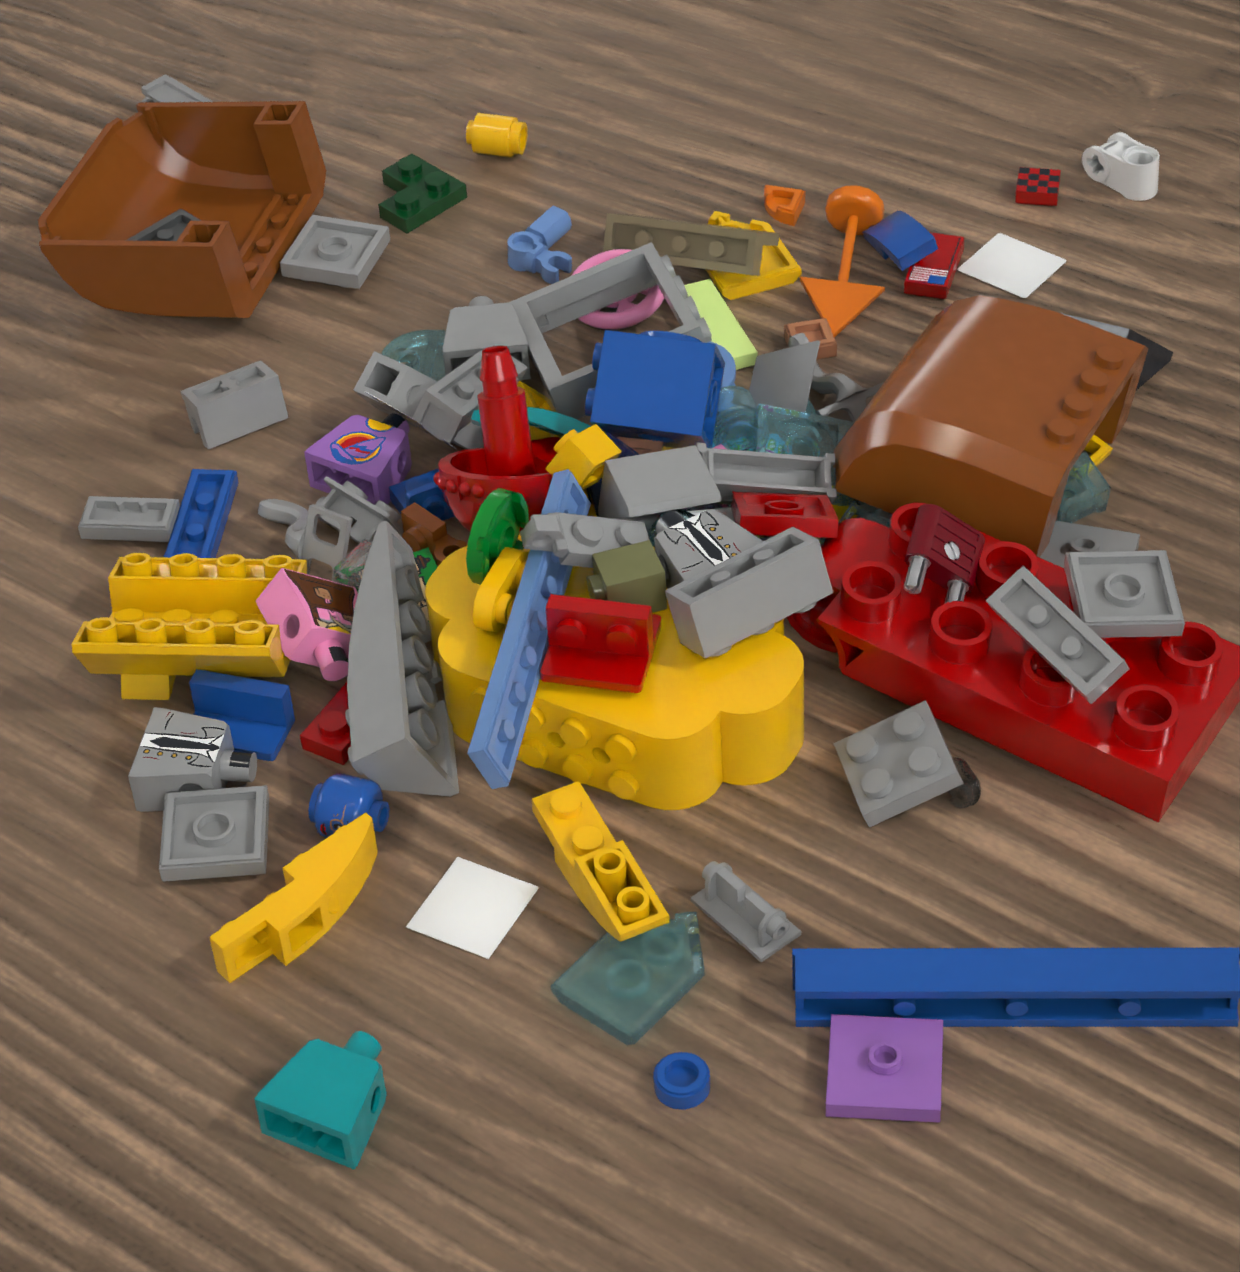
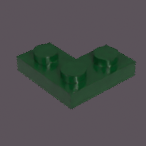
(420, 195)

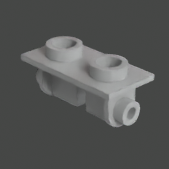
(353, 503)
(743, 912)

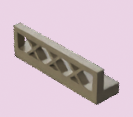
(691, 242)

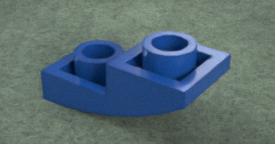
(901, 239)

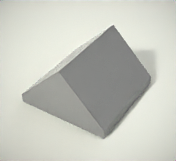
(656, 483)

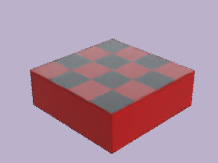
(1038, 186)

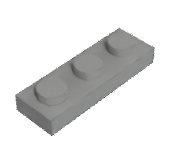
(1057, 634)

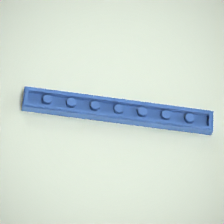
(523, 648)

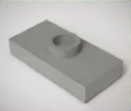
(128, 518)

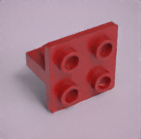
(599, 643)

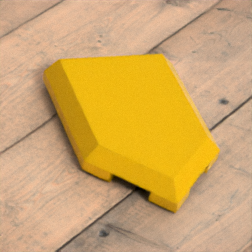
(776, 269)

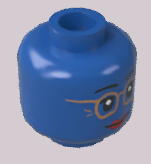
(345, 799)

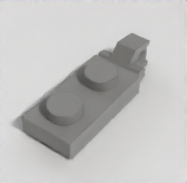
(579, 536)

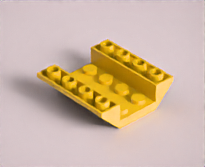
(186, 618)

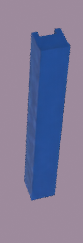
(1021, 986)

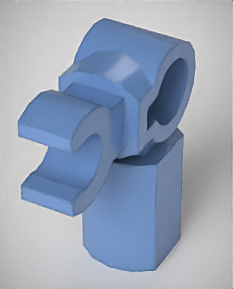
(530, 248)

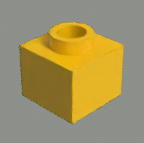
(584, 455)

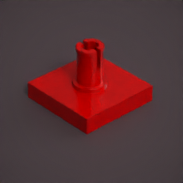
(777, 512)

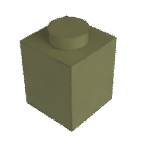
(629, 576)

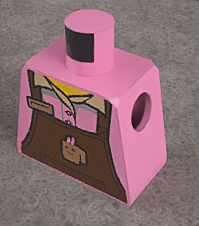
(312, 619)

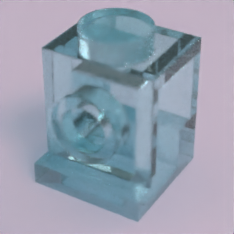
(1086, 491)

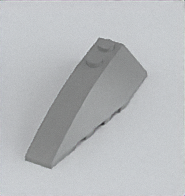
(394, 712)

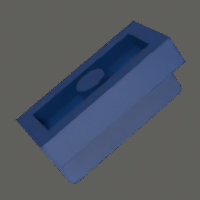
(254, 709)

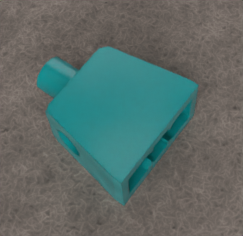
(326, 1099)

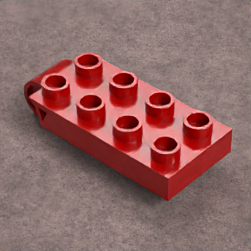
(986, 680)

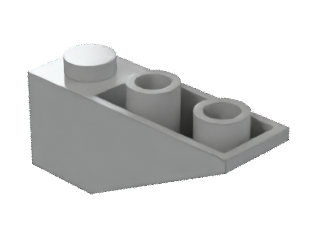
(403, 389)

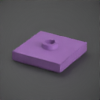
(885, 1068)

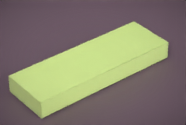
(722, 323)

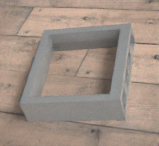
(590, 292)

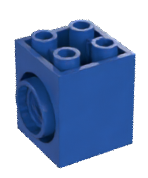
(656, 387)

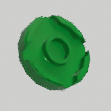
(494, 529)

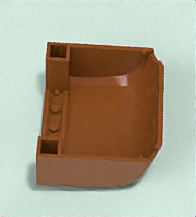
(234, 165)
(990, 417)

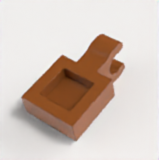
(428, 531)

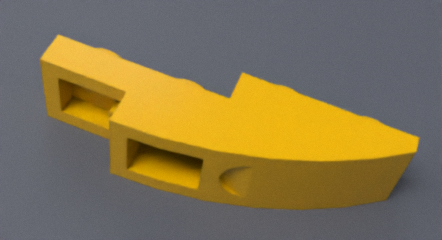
(597, 865)
(315, 896)

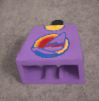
(363, 453)

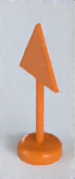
(840, 302)

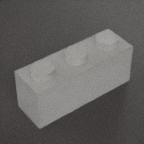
(749, 592)

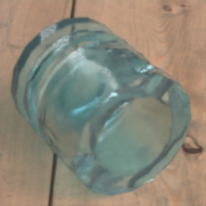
(735, 419)

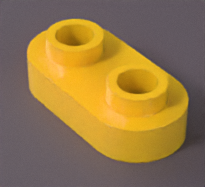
(498, 590)

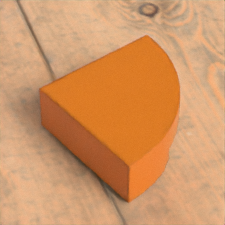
(784, 203)

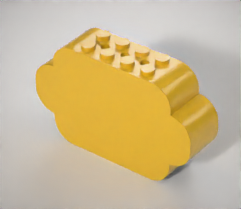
(664, 747)

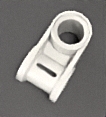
(1124, 166)

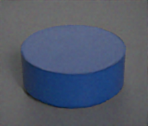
(681, 1080)

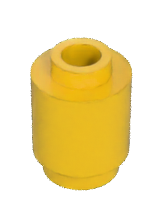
(496, 135)

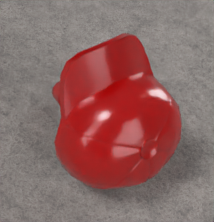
(508, 455)

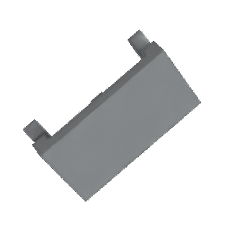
(235, 404)

